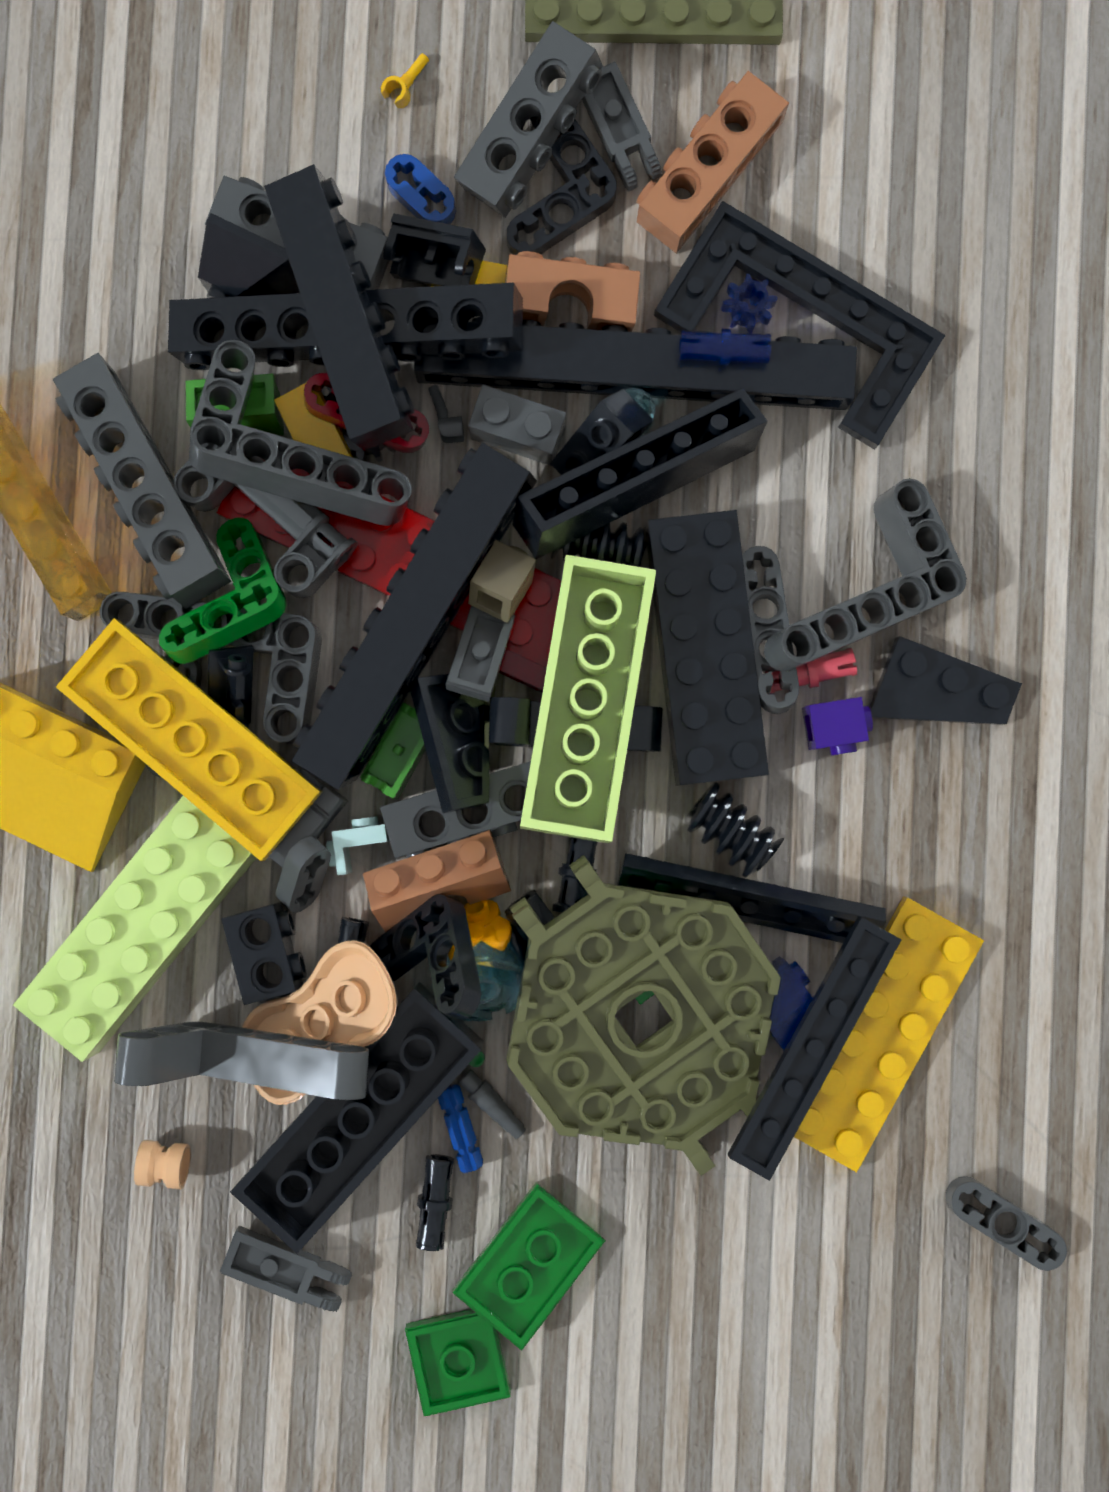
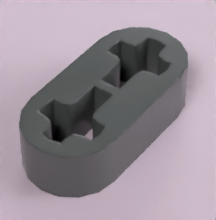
(303, 874)

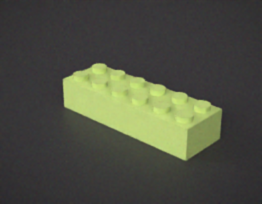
(588, 699)
(135, 931)

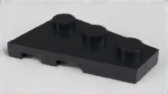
(939, 687)
(453, 742)

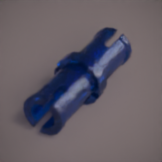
(725, 347)

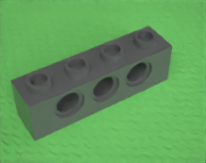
(554, 57)
(246, 199)
(405, 817)

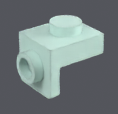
(363, 832)

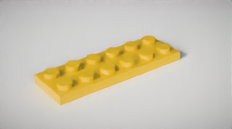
(189, 739)
(889, 1033)

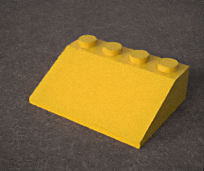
(61, 779)

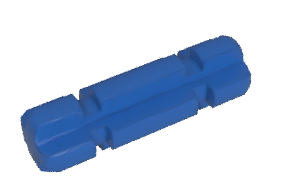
(460, 1129)

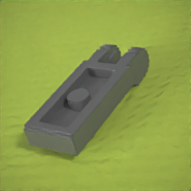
(621, 126)
(479, 655)
(281, 1271)

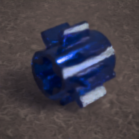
(758, 296)

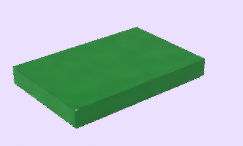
(528, 1266)

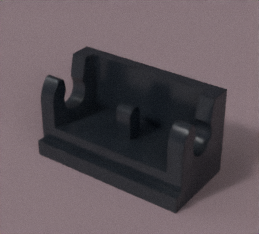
(433, 252)

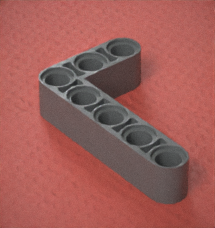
(281, 453)
(917, 584)
(275, 642)
(241, 1056)

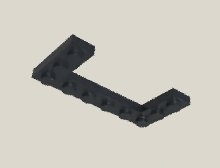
(743, 242)

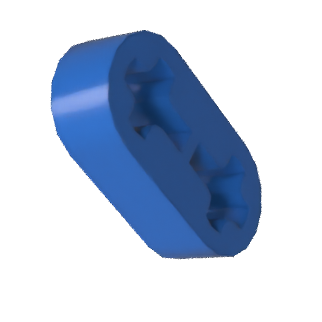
(426, 184)

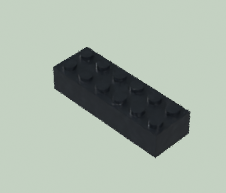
(706, 648)
(342, 1141)

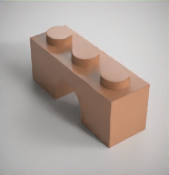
(605, 290)
(459, 868)

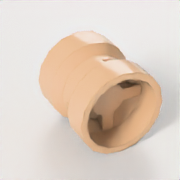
(159, 1163)

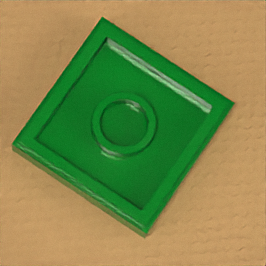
(456, 1362)

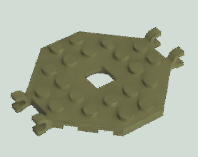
(598, 960)

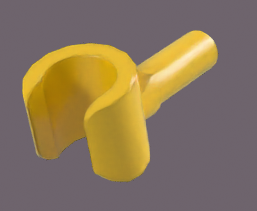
(404, 82)

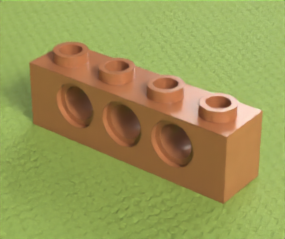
(746, 103)

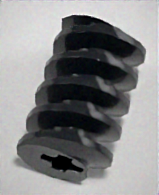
(608, 546)
(732, 830)

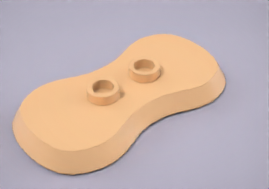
(341, 1002)

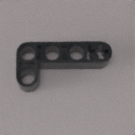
(516, 719)

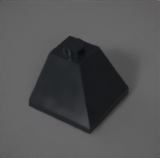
(242, 263)

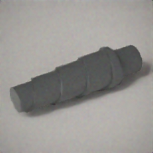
(491, 1102)

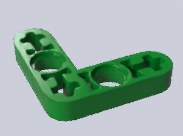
(246, 594)

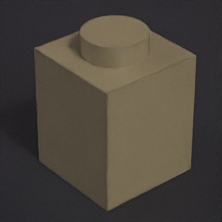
(502, 581)

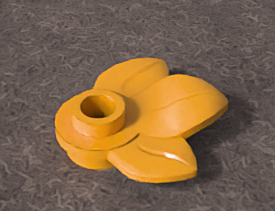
(487, 925)

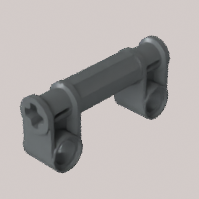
(302, 521)

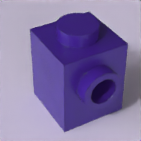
(837, 725)

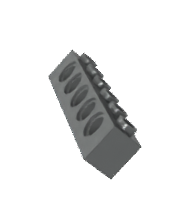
(84, 392)

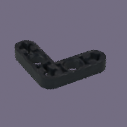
(573, 193)
(439, 926)

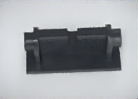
(231, 680)

